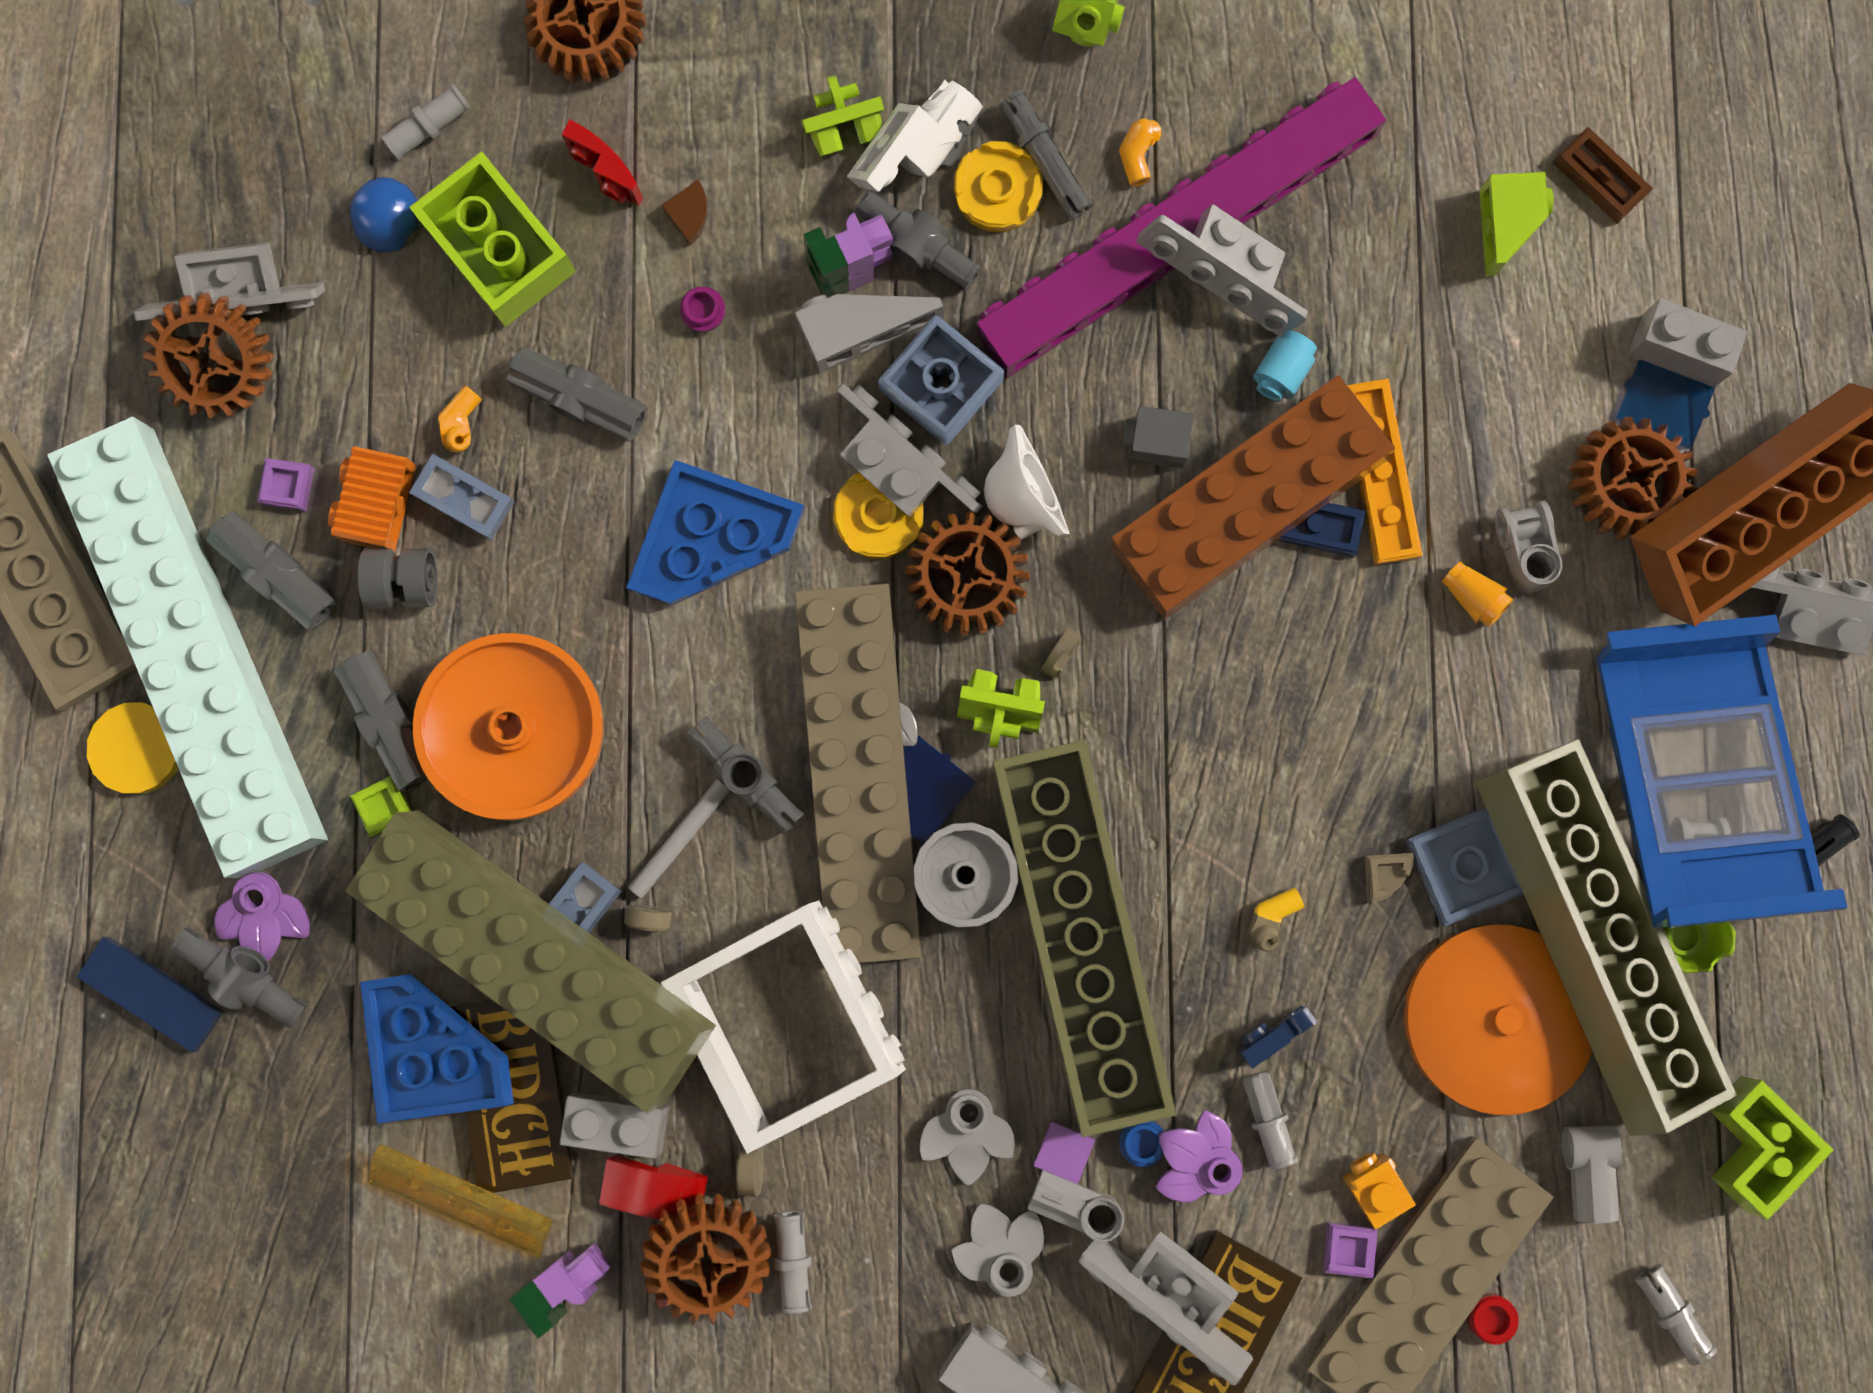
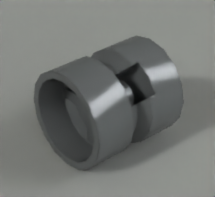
(393, 578)

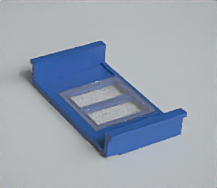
(1709, 774)

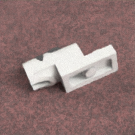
(918, 137)

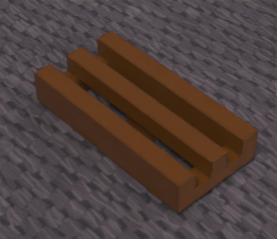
(1573, 156)

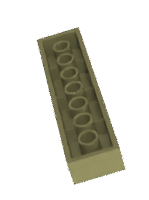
(1083, 939)
(1604, 940)
(531, 959)

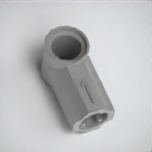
(1592, 1158)
(1071, 1205)

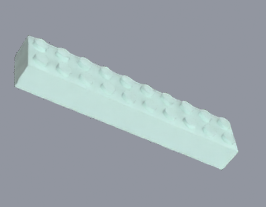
(187, 648)

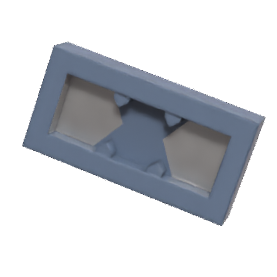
(462, 496)
(585, 897)

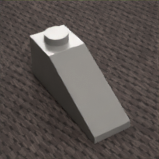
(856, 324)

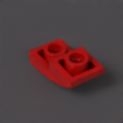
(609, 169)
(648, 1189)

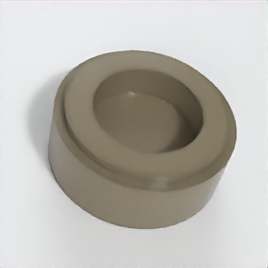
(647, 918)
(749, 1172)

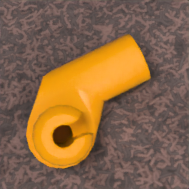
(1133, 148)
(454, 420)

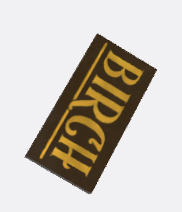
(519, 1141)
(1249, 1321)

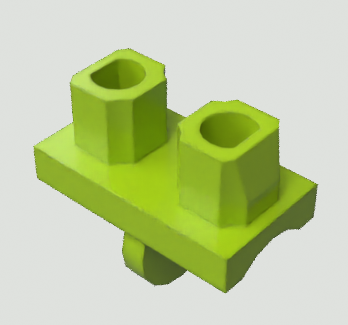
(824, 126)
(1000, 712)

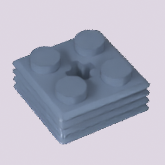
(940, 351)

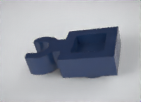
(1265, 1041)

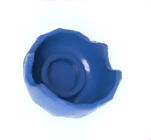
(383, 214)

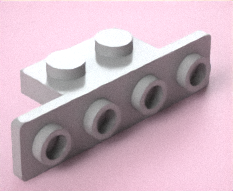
(1229, 263)
(240, 273)
(894, 463)
(1822, 609)
(1176, 1296)

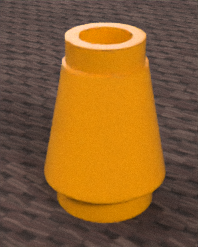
(1477, 594)

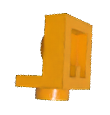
(1378, 1188)

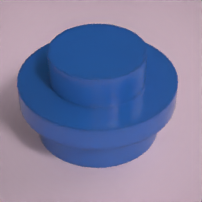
(1141, 1144)

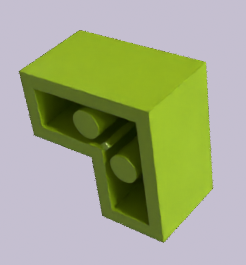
(1775, 1152)

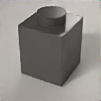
(1159, 436)

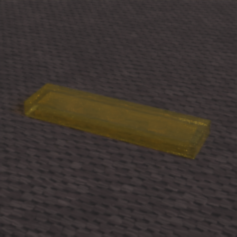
(459, 1201)

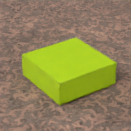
(378, 804)

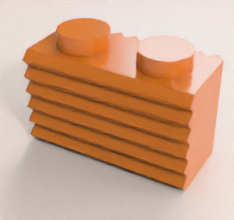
(372, 498)

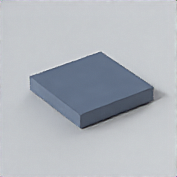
(1464, 867)

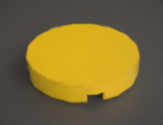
(998, 186)
(872, 522)
(130, 750)

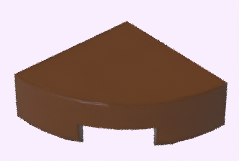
(688, 211)

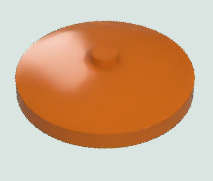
(508, 727)
(1494, 1021)

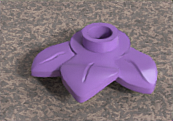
(262, 923)
(1195, 1156)

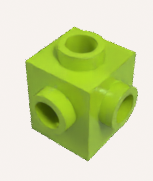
(1088, 20)

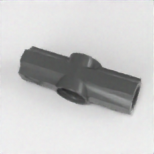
(576, 393)
(271, 571)
(382, 718)

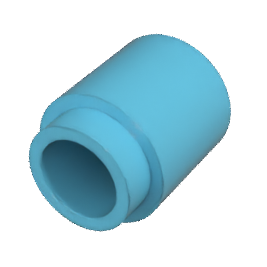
(1285, 366)

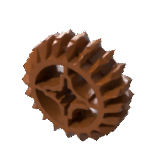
(548, 33)
(195, 390)
(1627, 461)
(948, 565)
(710, 1297)

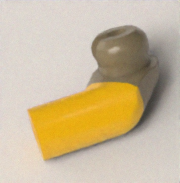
(1268, 918)

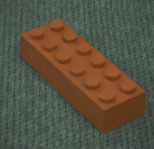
(1251, 497)
(1761, 509)

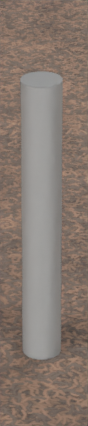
(679, 839)

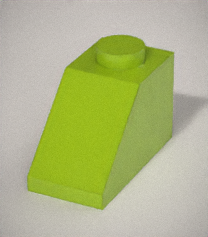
(1510, 214)

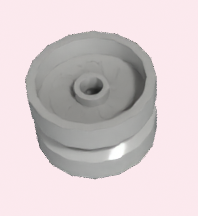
(968, 847)

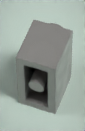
(1687, 342)
(613, 1125)

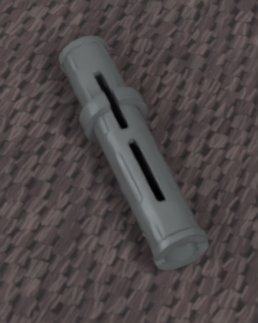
(1036, 139)

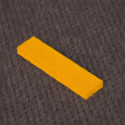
(1386, 489)

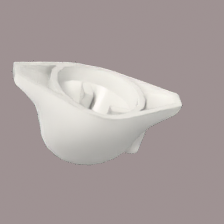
(1020, 490)

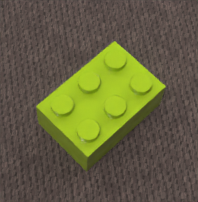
(493, 239)

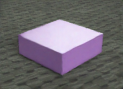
(285, 484)
(1064, 1152)
(1350, 1250)

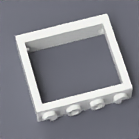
(862, 1008)

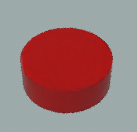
(1493, 1319)

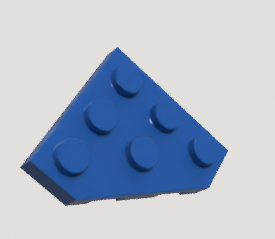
(709, 533)
(427, 1054)

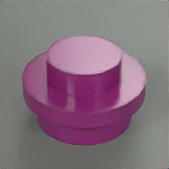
(702, 309)

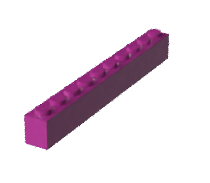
(1120, 268)

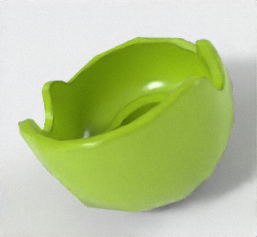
(1701, 946)

